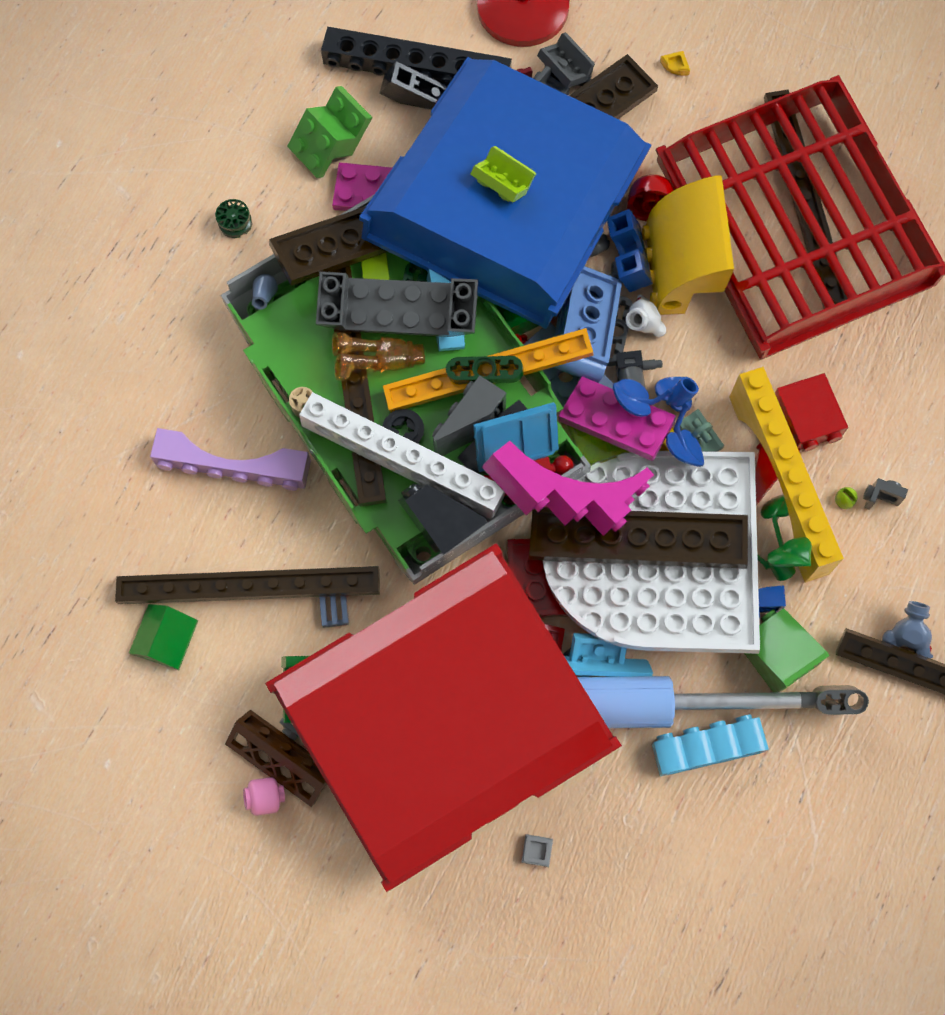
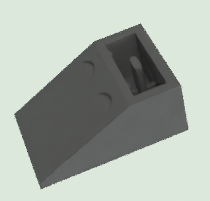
(480, 403)

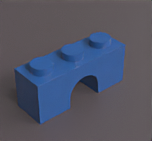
(632, 258)

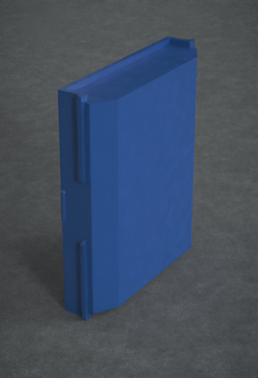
(517, 250)

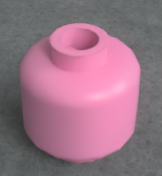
(263, 796)

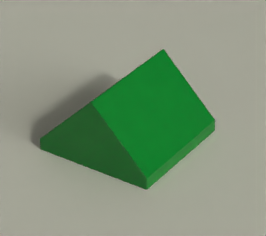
(164, 636)

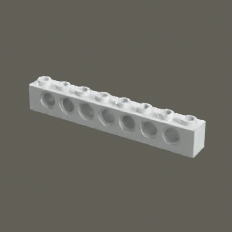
(401, 455)

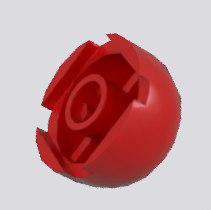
(646, 194)

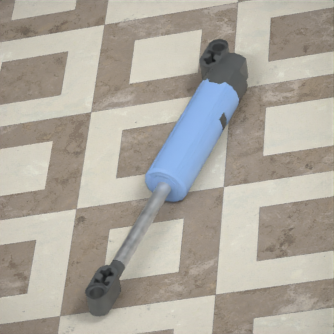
(652, 701)

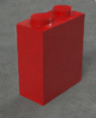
(812, 412)

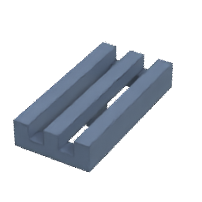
(335, 622)

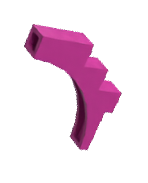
(535, 487)

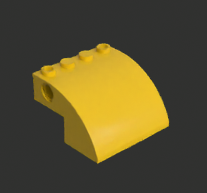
(688, 245)

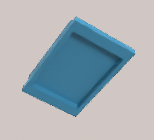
(530, 430)

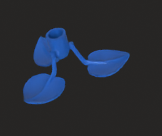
(676, 393)

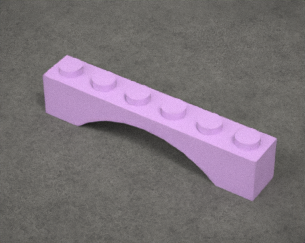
(282, 467)

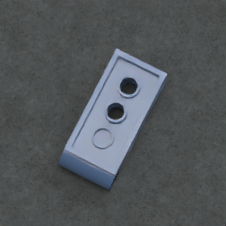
(591, 306)

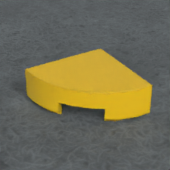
(676, 63)

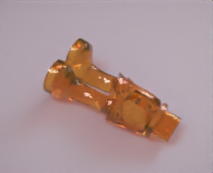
(390, 355)

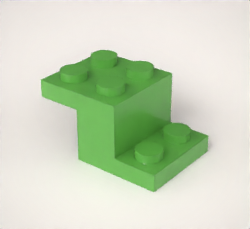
(329, 131)

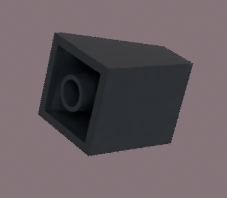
(439, 517)

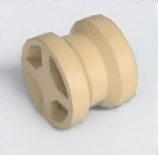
(299, 398)

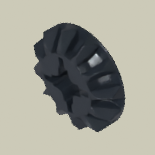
(414, 424)

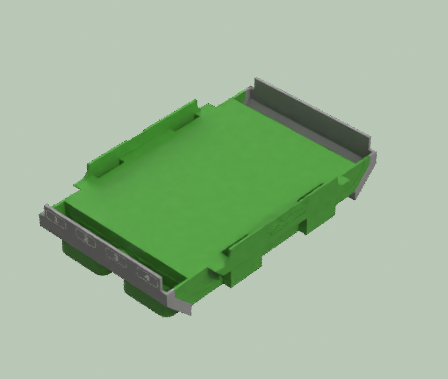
(299, 354)

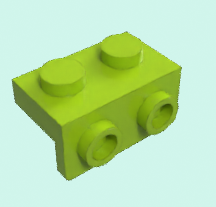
(504, 175)

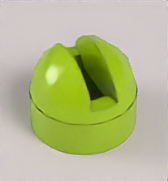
(843, 500)

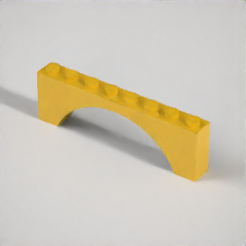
(760, 410)

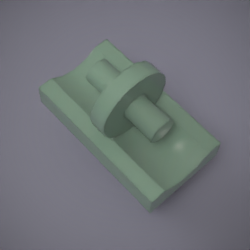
(702, 431)

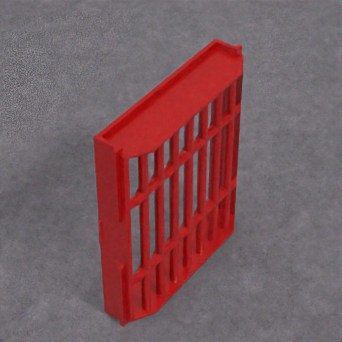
(863, 149)

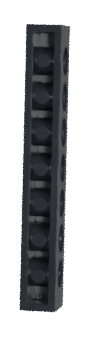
(403, 51)

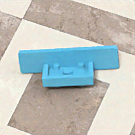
(596, 657)

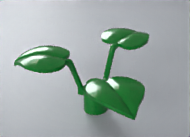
(791, 553)

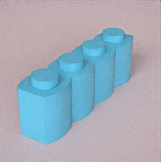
(709, 746)

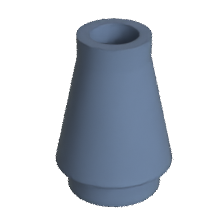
(263, 290)

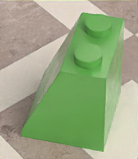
(785, 651)

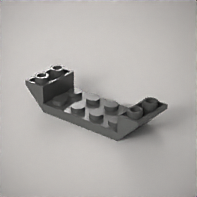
(397, 306)

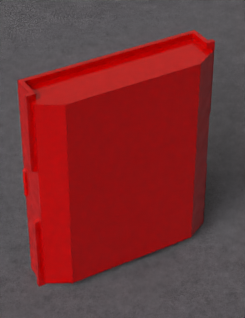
(442, 716)

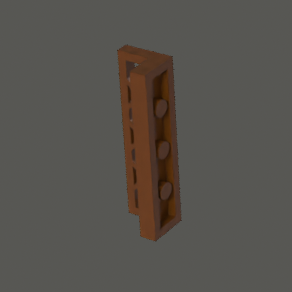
(281, 752)

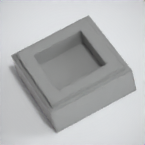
(537, 850)

